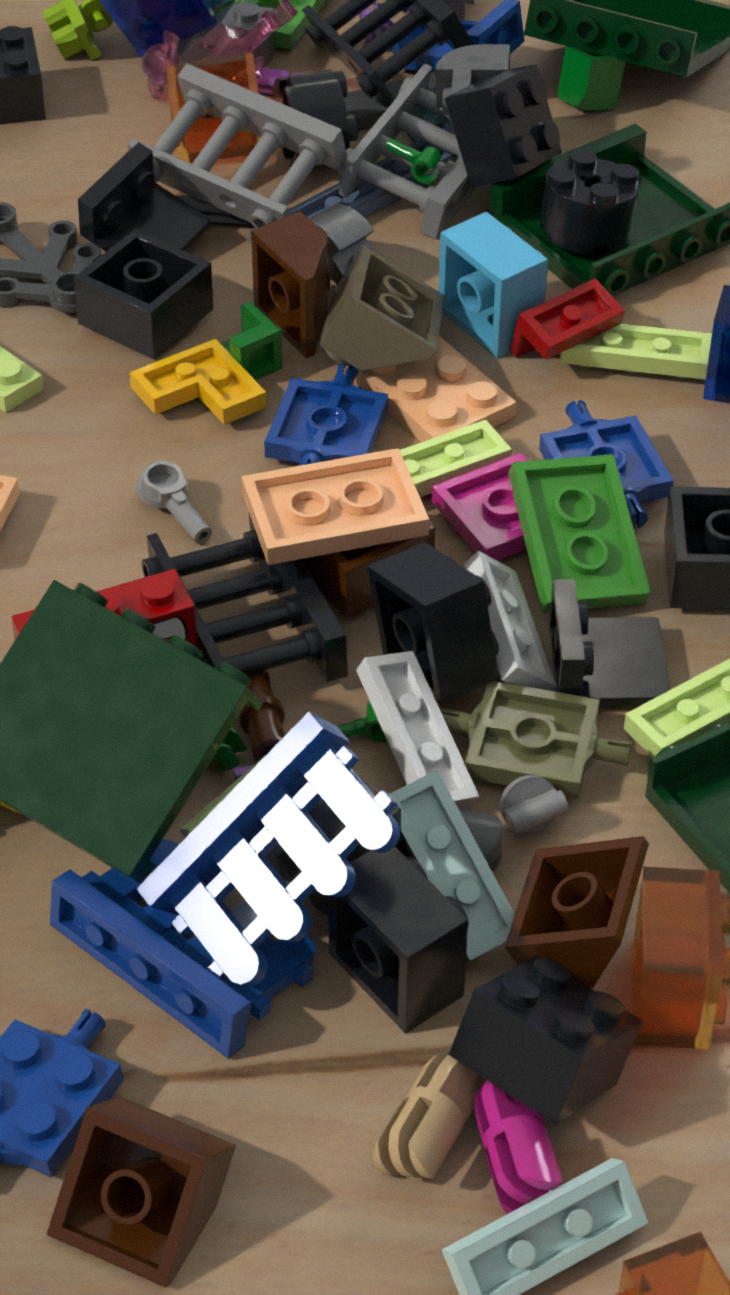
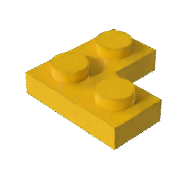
(204, 373)

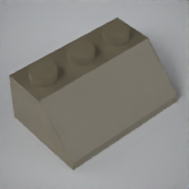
(381, 315)

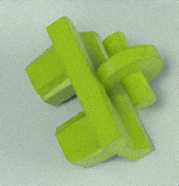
(74, 26)

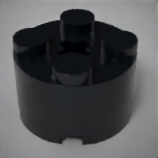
(319, 96)
(589, 203)

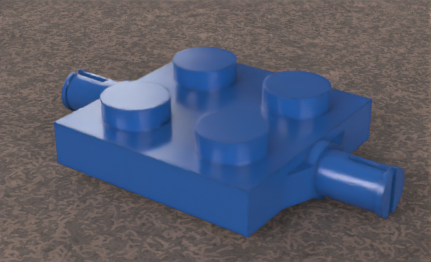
(326, 420)
(637, 461)
(47, 1089)

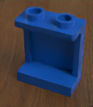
(500, 26)

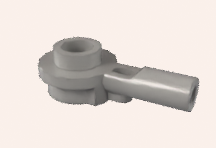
(166, 487)

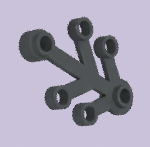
(33, 264)

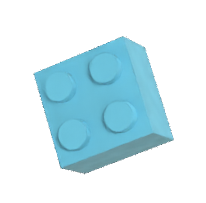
(489, 280)

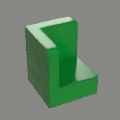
(590, 80)
(259, 344)

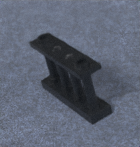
(435, 15)
(300, 607)

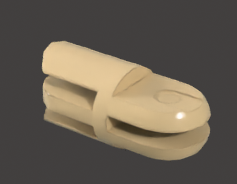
(428, 1119)

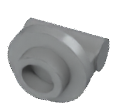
(531, 804)

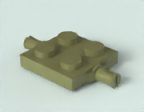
(534, 733)

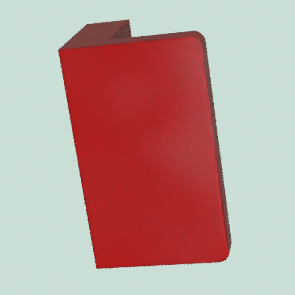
(566, 320)

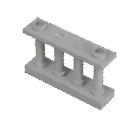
(241, 111)
(436, 203)

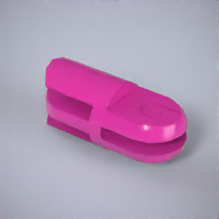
(515, 1148)

